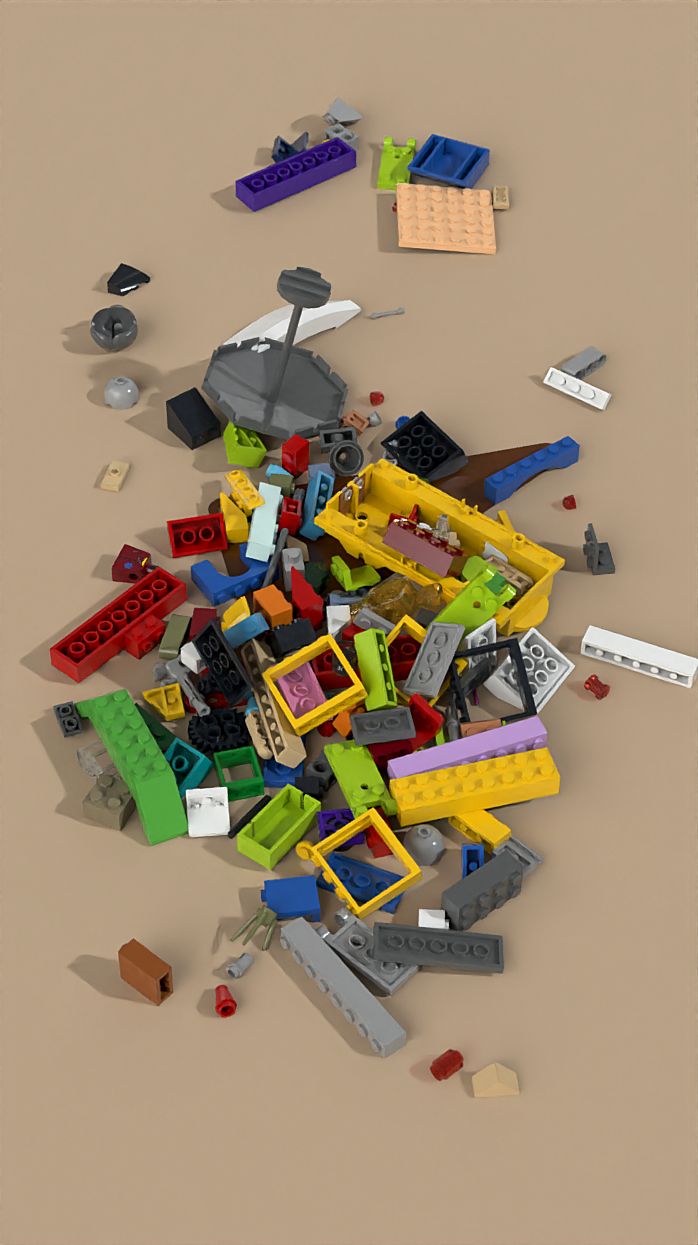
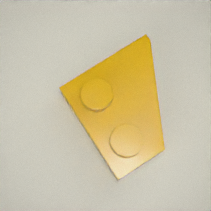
(166, 701)

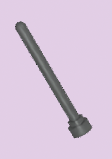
(275, 558)

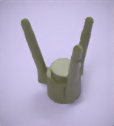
(264, 917)

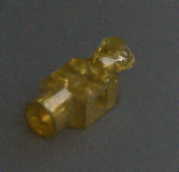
(398, 598)

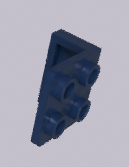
(283, 150)

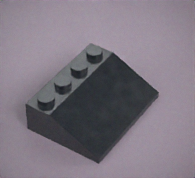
(425, 449)
(223, 664)

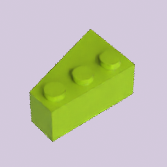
(243, 446)

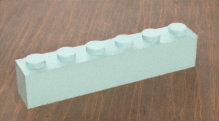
(264, 523)

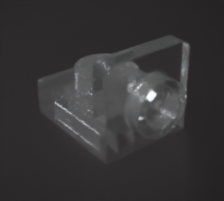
(442, 528)

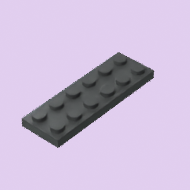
(438, 947)

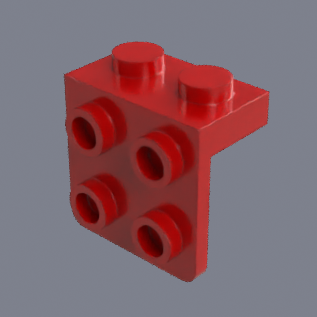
(425, 720)

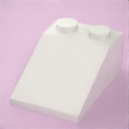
(482, 636)

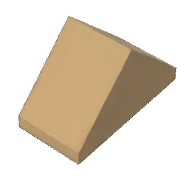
(495, 1081)

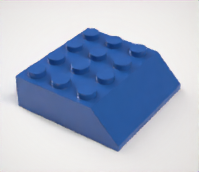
(450, 162)

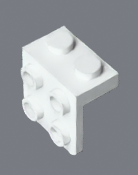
(208, 812)

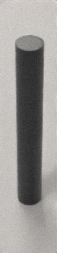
(248, 816)

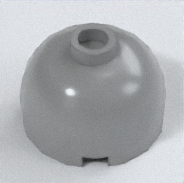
(121, 393)
(424, 844)

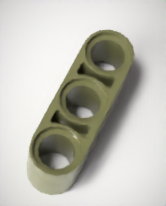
(175, 636)

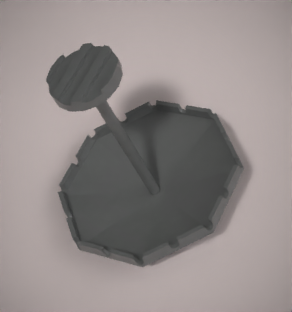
(284, 386)

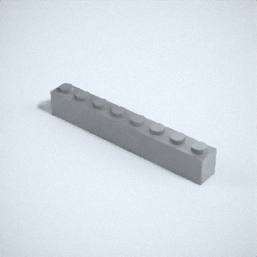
(343, 987)

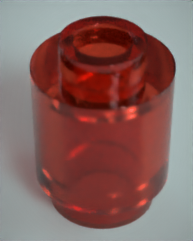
(447, 1064)

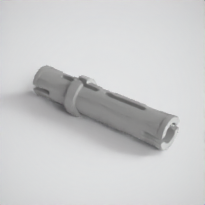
(195, 698)
(452, 724)

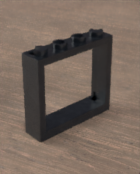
(519, 672)

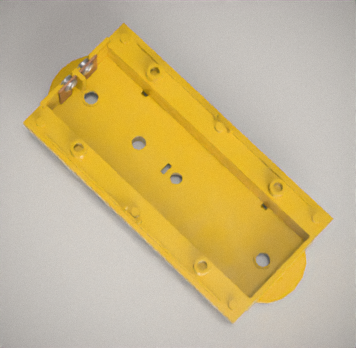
(388, 490)

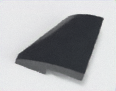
(126, 280)

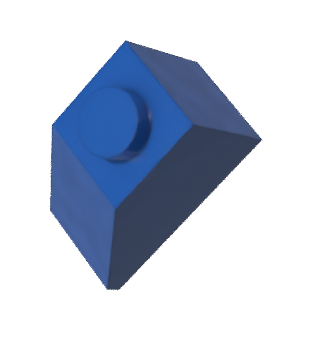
(471, 857)

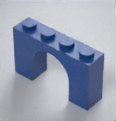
(222, 588)

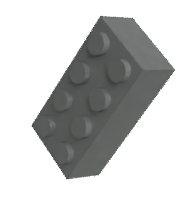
(482, 891)

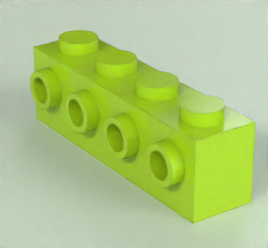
(375, 670)

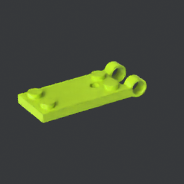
(395, 163)
(461, 608)
(354, 770)

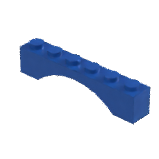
(505, 482)

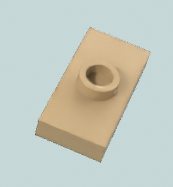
(500, 197)
(115, 476)

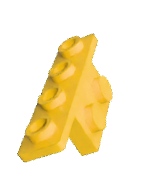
(243, 492)

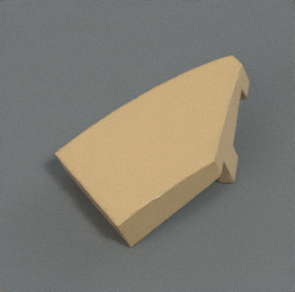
(294, 543)

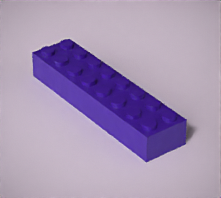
(295, 174)

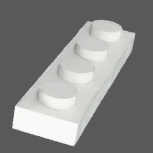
(577, 388)

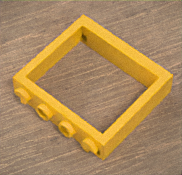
(418, 633)
(327, 709)
(369, 818)

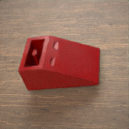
(305, 600)

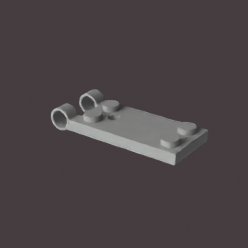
(384, 974)

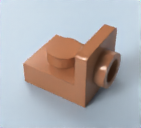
(355, 420)

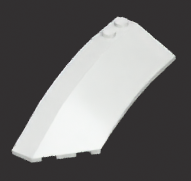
(311, 322)

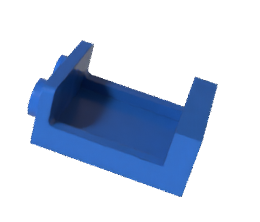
(292, 897)

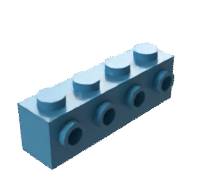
(318, 493)

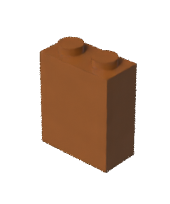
(145, 972)

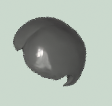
(114, 328)

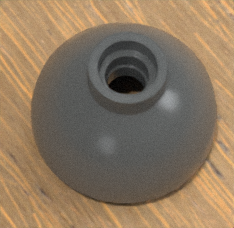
(353, 460)

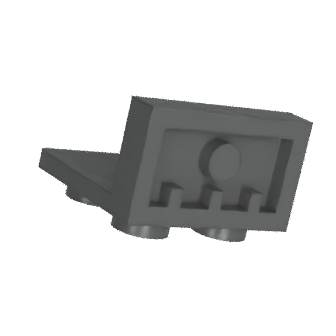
(598, 554)

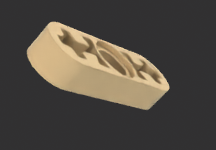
(261, 742)

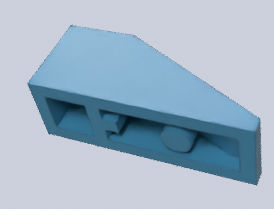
(246, 630)

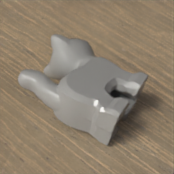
(171, 669)

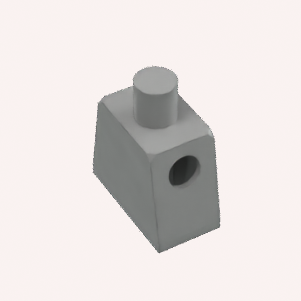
(289, 558)

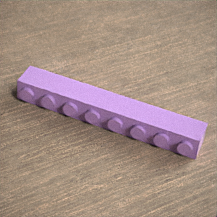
(495, 743)

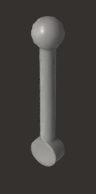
(399, 311)

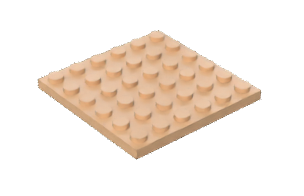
(445, 218)

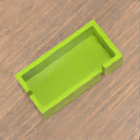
(278, 827)

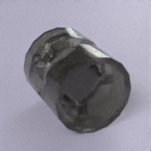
(350, 653)

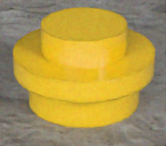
(303, 849)

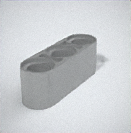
(584, 363)

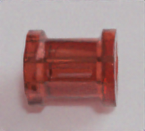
(597, 687)

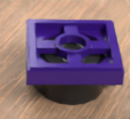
(332, 821)

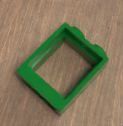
(242, 788)

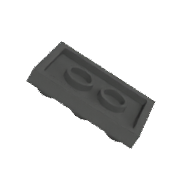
(382, 726)

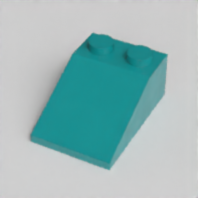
(188, 765)

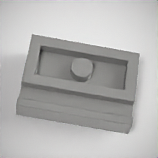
(521, 852)

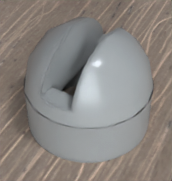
(374, 419)

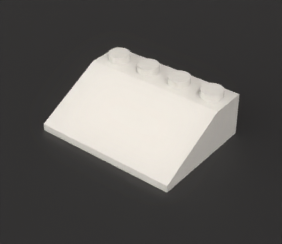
(544, 667)

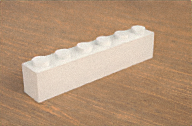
(640, 656)

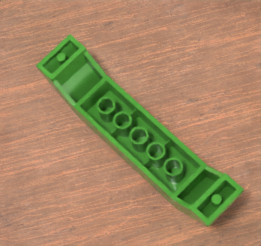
(138, 763)

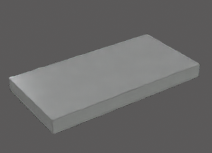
(433, 659)

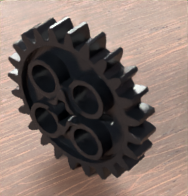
(208, 734)

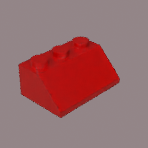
(197, 535)

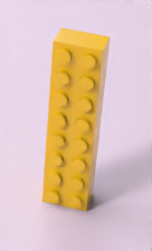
(474, 786)

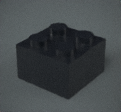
(291, 637)

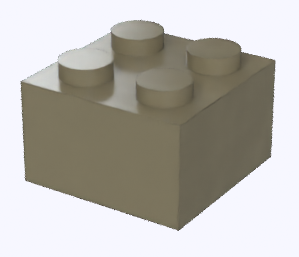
(109, 802)

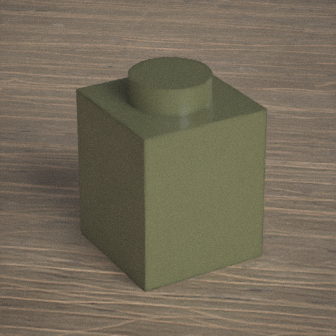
(285, 482)

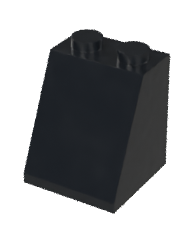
(192, 419)

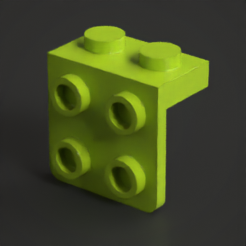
(353, 578)

